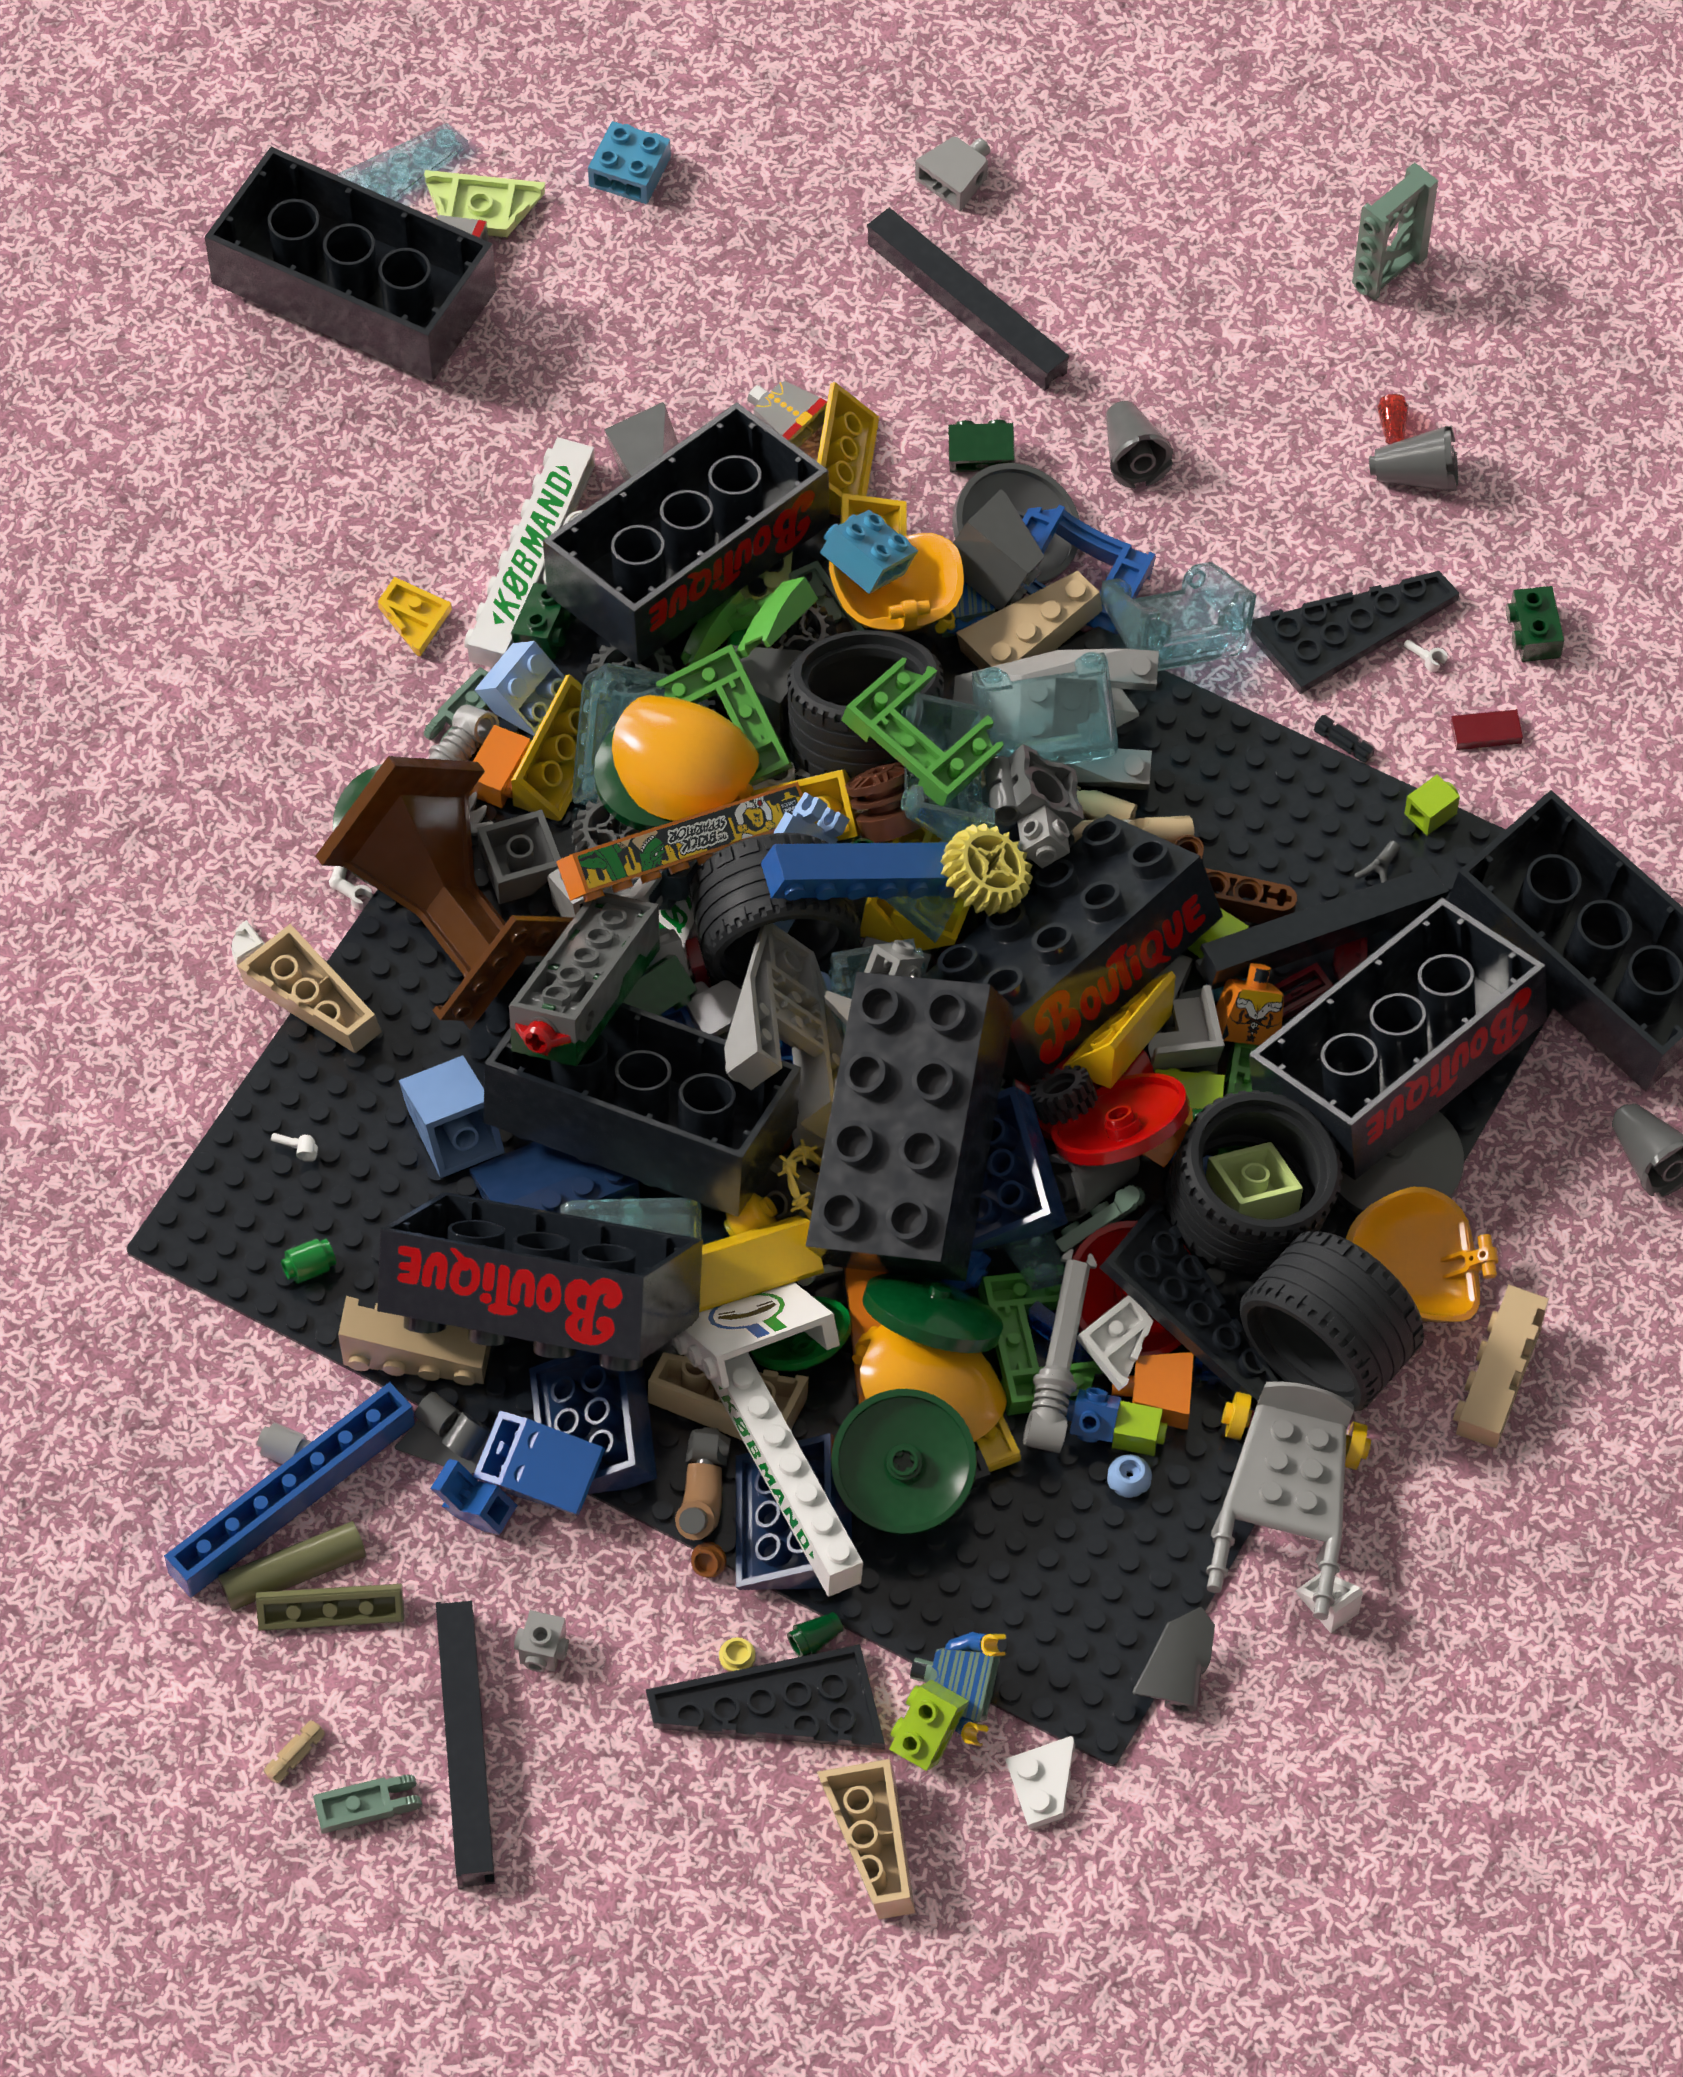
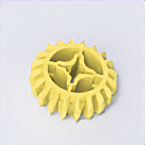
(986, 869)

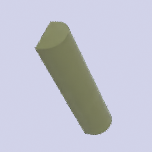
(292, 1565)
(330, 1607)

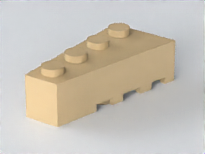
(1032, 624)
(306, 986)
(382, 1343)
(1501, 1366)
(689, 1393)
(871, 1823)

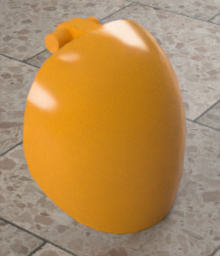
(913, 600)
(681, 757)
(1429, 1250)
(957, 1378)

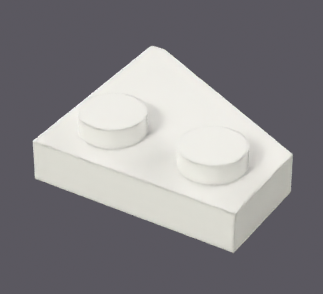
(1117, 1339)
(1043, 1780)

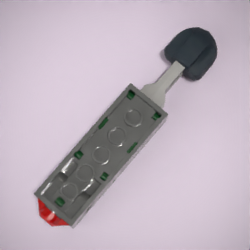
(592, 969)

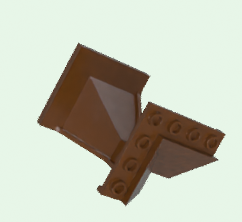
(416, 847)

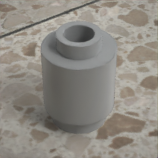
(280, 1442)

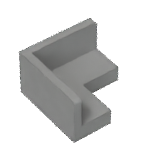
(1196, 1036)

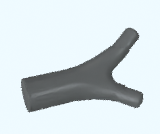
(1381, 863)

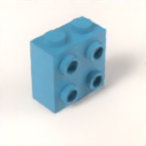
(629, 162)
(868, 550)

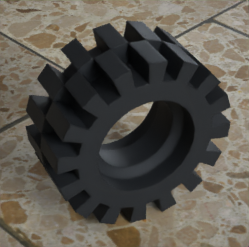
(1063, 1095)

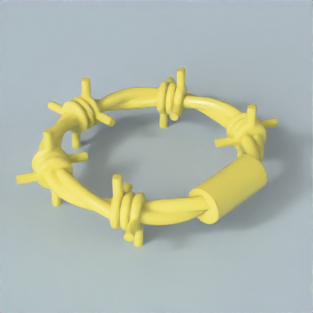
(789, 1167)

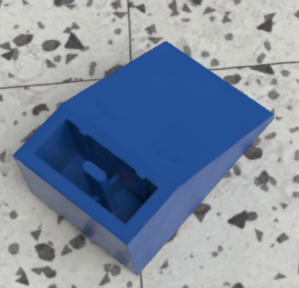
(539, 1463)

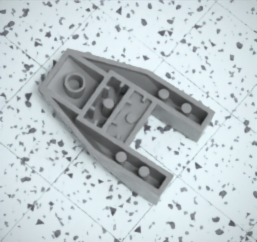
(1127, 670)
(787, 1003)

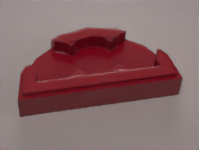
(1349, 957)

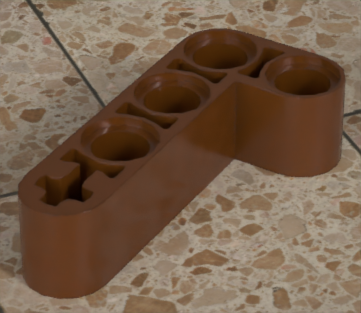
(1279, 898)

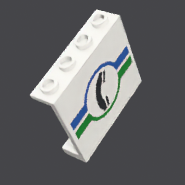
(751, 1325)

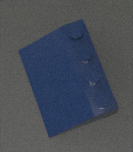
(547, 1179)
(1019, 1182)
(602, 1409)
(765, 1544)

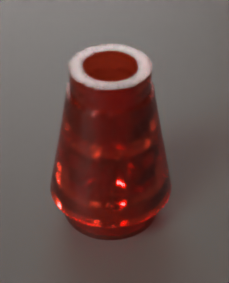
(1393, 417)

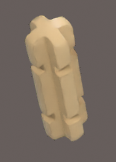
(294, 1752)

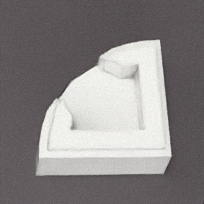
(245, 942)

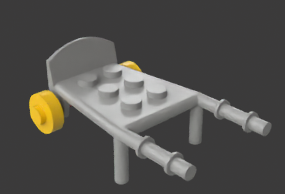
(1290, 1473)

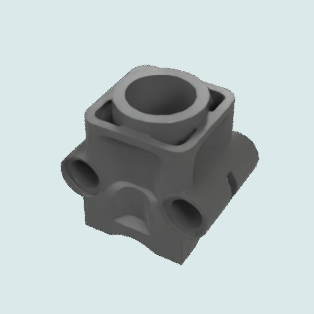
(1026, 783)

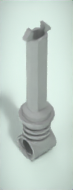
(469, 731)
(1055, 1383)

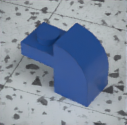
(471, 1500)

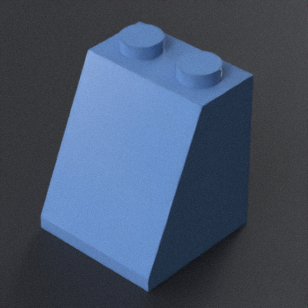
(449, 1115)

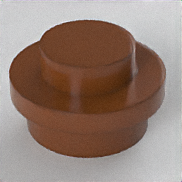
(708, 1560)

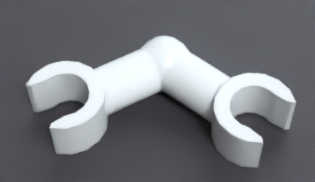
(338, 883)

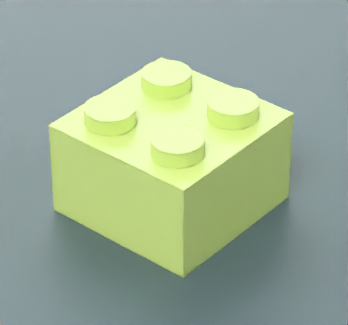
(1255, 1182)

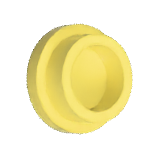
(736, 1654)

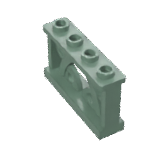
(1412, 207)

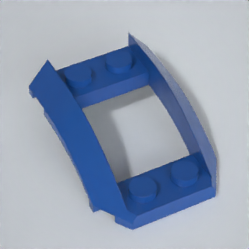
(1127, 562)

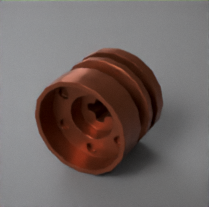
(881, 794)

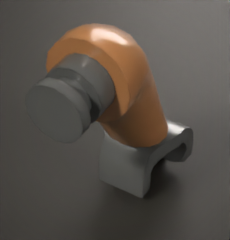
(703, 1487)

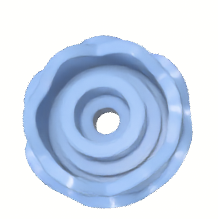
(1133, 1485)

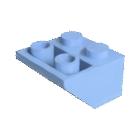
(521, 686)

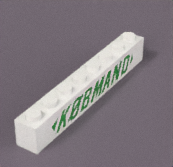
(553, 499)
(789, 1477)

